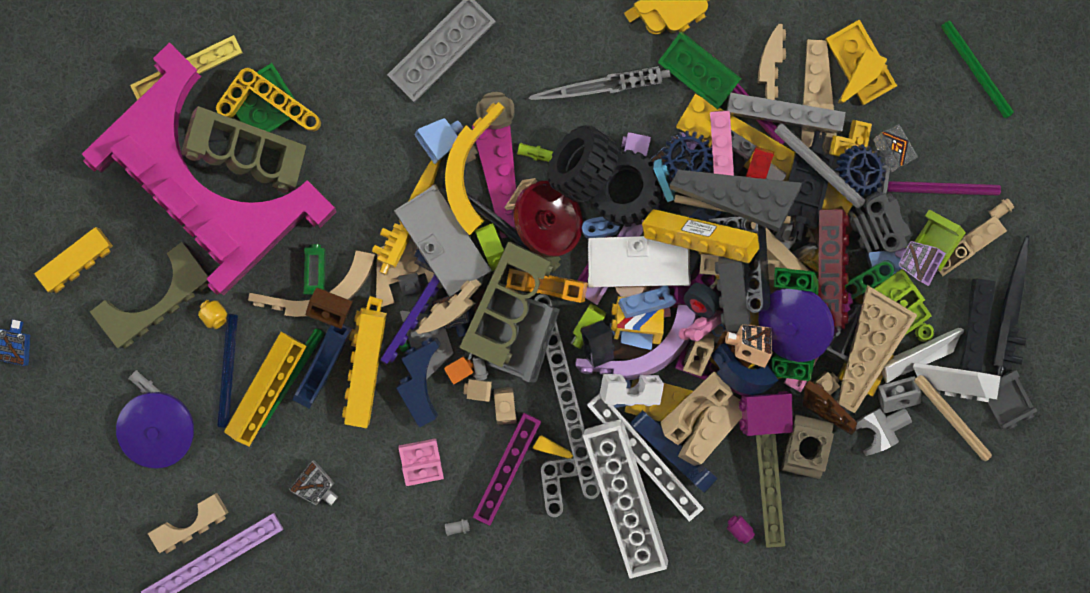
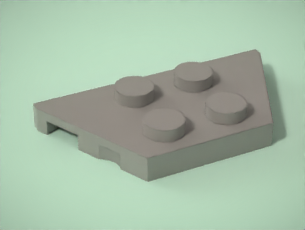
(415, 339)

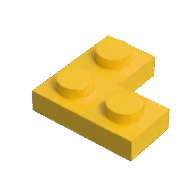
(858, 135)

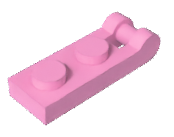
(701, 327)

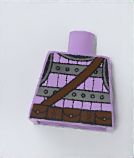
(920, 261)

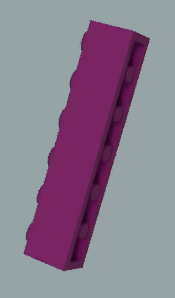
(507, 469)

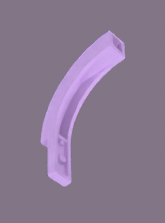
(652, 361)

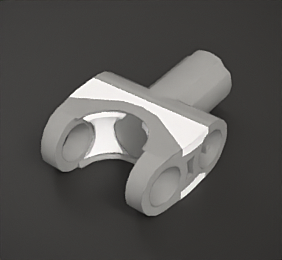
(884, 428)

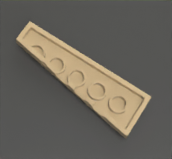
(817, 88)

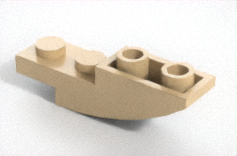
(772, 55)
(974, 242)
(449, 311)

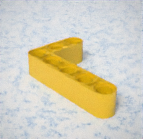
(270, 96)

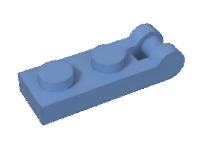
(646, 302)

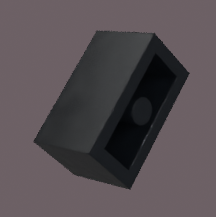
(598, 343)

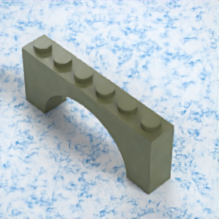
(186, 280)

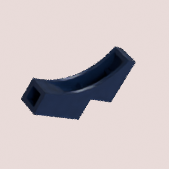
(322, 365)
(414, 389)

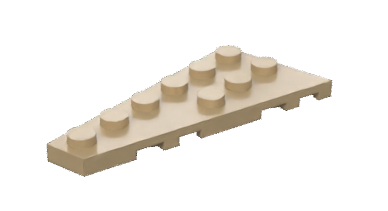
(876, 337)

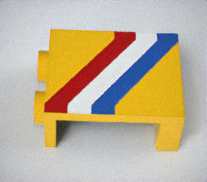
(645, 323)

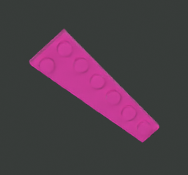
(498, 167)

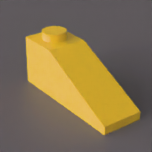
(867, 69)

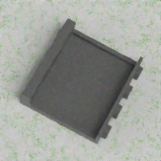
(532, 334)

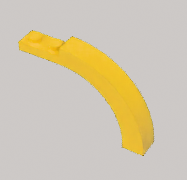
(455, 167)

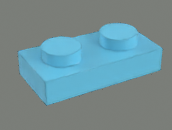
(663, 177)

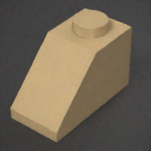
(478, 390)

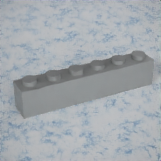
(786, 113)

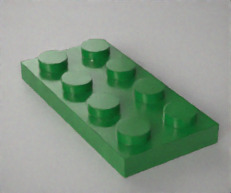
(699, 70)

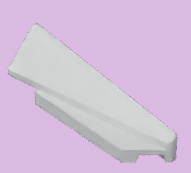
(921, 354)

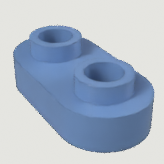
(600, 226)

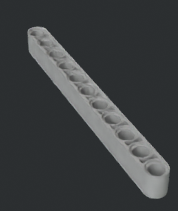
(567, 406)

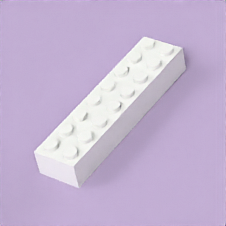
(625, 498)

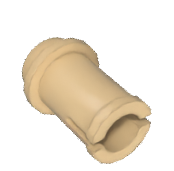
(1002, 208)

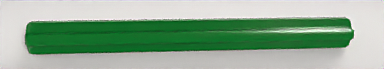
(977, 69)
(311, 344)

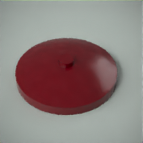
(547, 220)

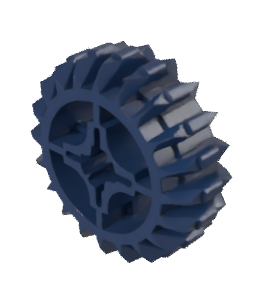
(696, 153)
(863, 156)

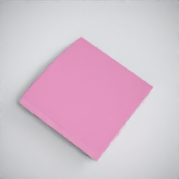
(421, 462)

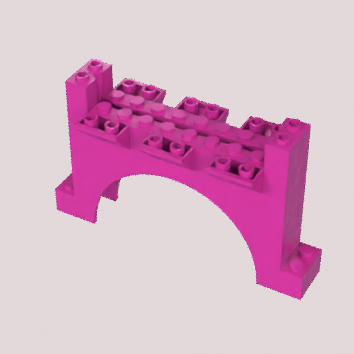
(150, 152)

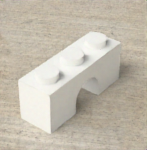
(646, 392)

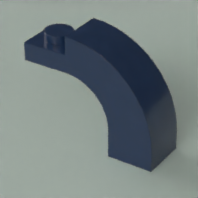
(740, 377)

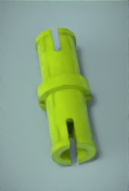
(534, 152)

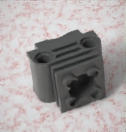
(880, 223)

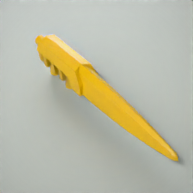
(399, 236)

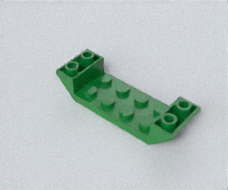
(800, 281)

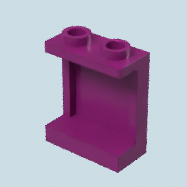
(766, 414)

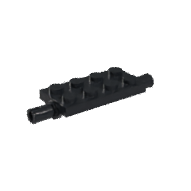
(812, 194)

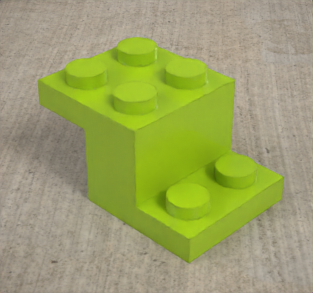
(903, 291)

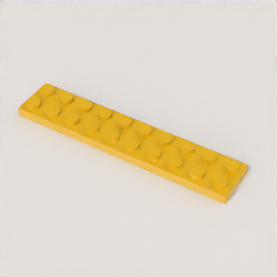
(697, 119)

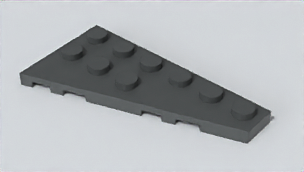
(753, 199)

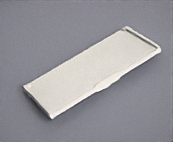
(636, 263)

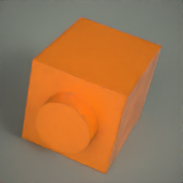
(459, 369)

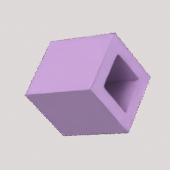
(636, 142)

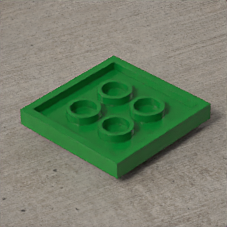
(260, 113)

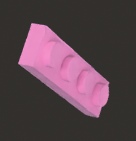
(722, 142)

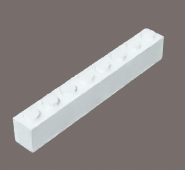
(650, 461)

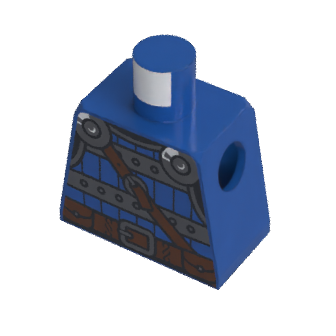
(14, 344)

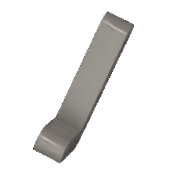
(554, 479)

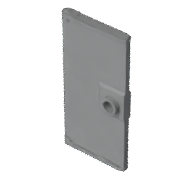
(442, 240)

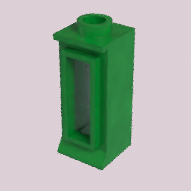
(314, 268)

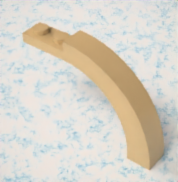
(347, 288)

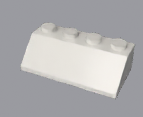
(960, 381)

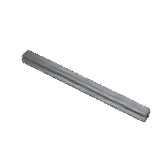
(820, 166)

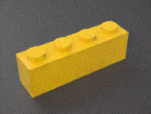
(73, 260)

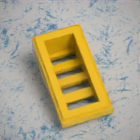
(548, 446)

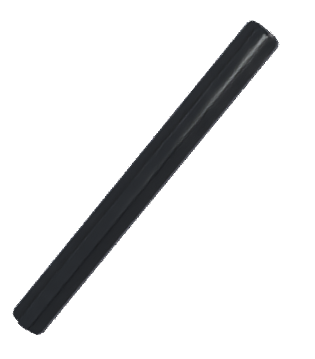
(498, 223)

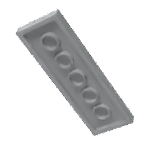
(441, 48)

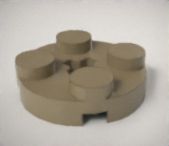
(505, 117)

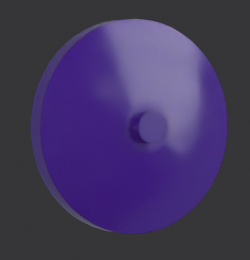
(798, 324)
(155, 430)

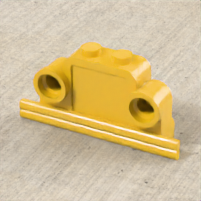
(668, 14)

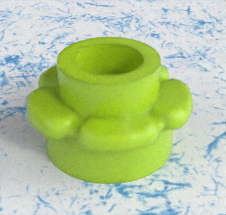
(929, 332)

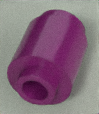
(740, 529)

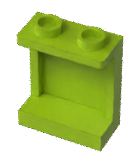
(940, 234)

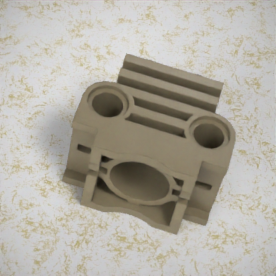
(813, 465)

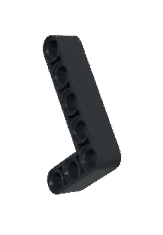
(751, 274)

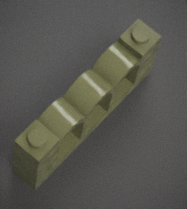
(197, 147)
(484, 346)

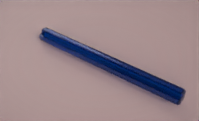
(227, 370)

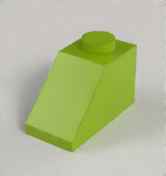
(490, 244)

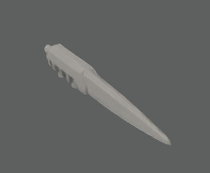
(612, 83)

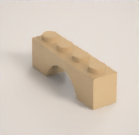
(679, 422)
(209, 511)

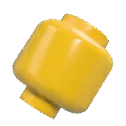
(212, 314)

